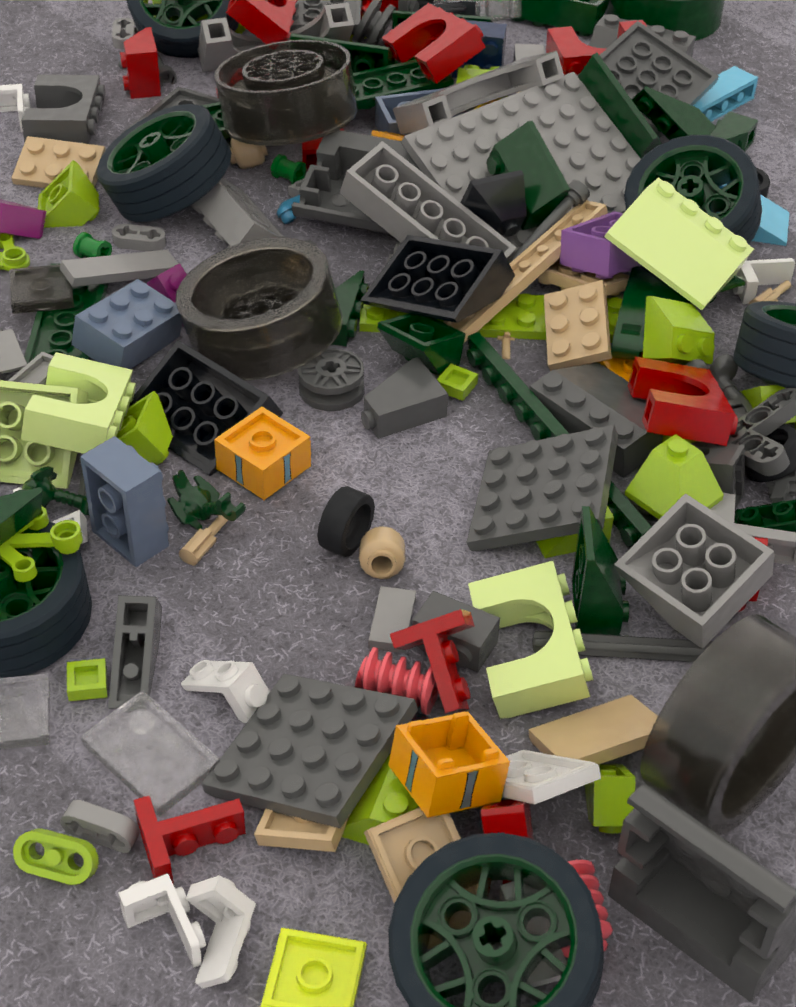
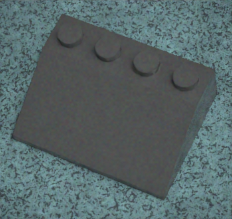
(598, 397)

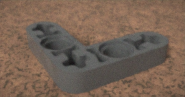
(752, 428)

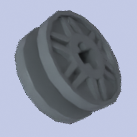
(373, 23)
(332, 380)

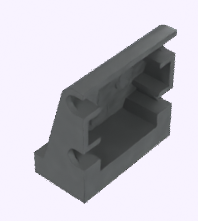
(322, 184)
(703, 894)

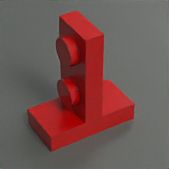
(441, 654)
(186, 832)

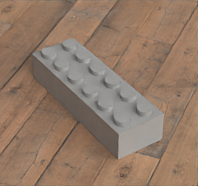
(412, 204)

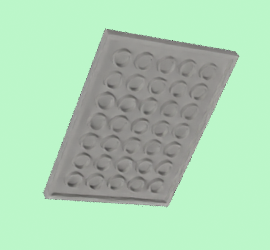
(569, 121)

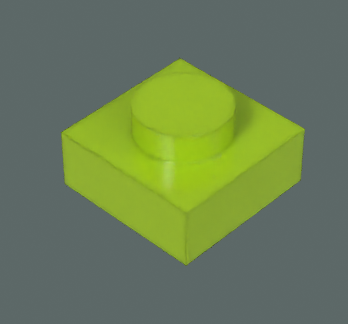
(458, 381)
(87, 679)

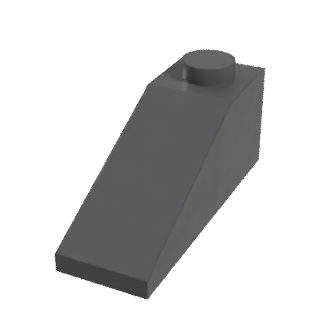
(134, 647)

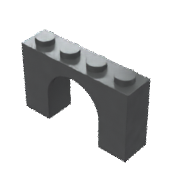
(65, 108)

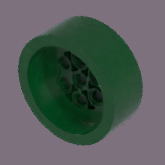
(695, 17)

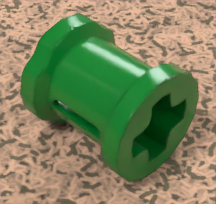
(288, 169)
(87, 246)

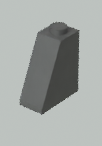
(404, 401)

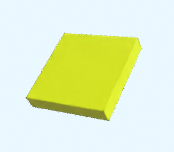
(314, 970)

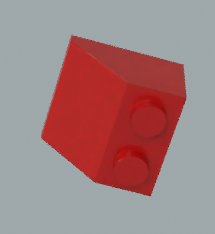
(141, 65)

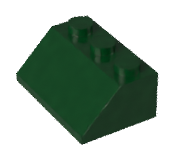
(543, 180)

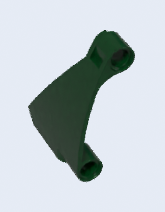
(630, 324)

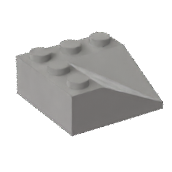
(696, 569)

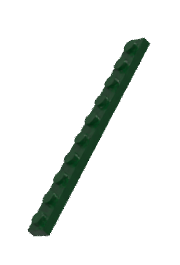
(545, 425)

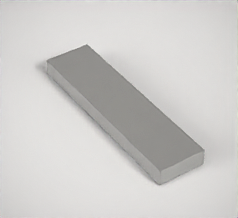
(116, 267)

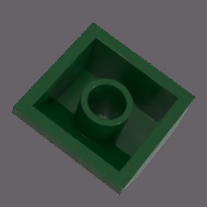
(424, 338)

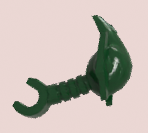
(43, 479)
(200, 502)

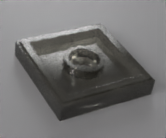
(39, 289)

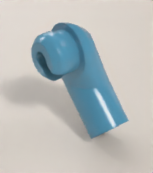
(285, 210)

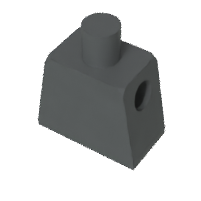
(727, 466)

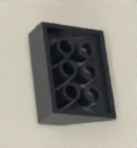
(440, 279)
(200, 402)

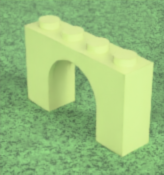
(74, 424)
(554, 672)

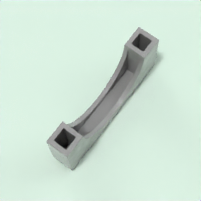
(219, 42)
(478, 90)

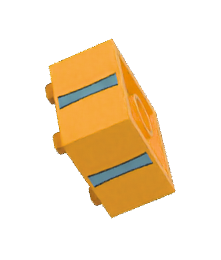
(263, 452)
(448, 764)

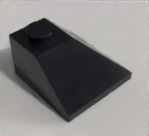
(498, 201)

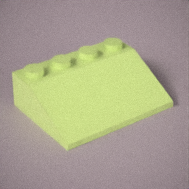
(679, 243)
(23, 457)

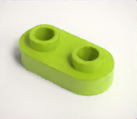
(58, 856)

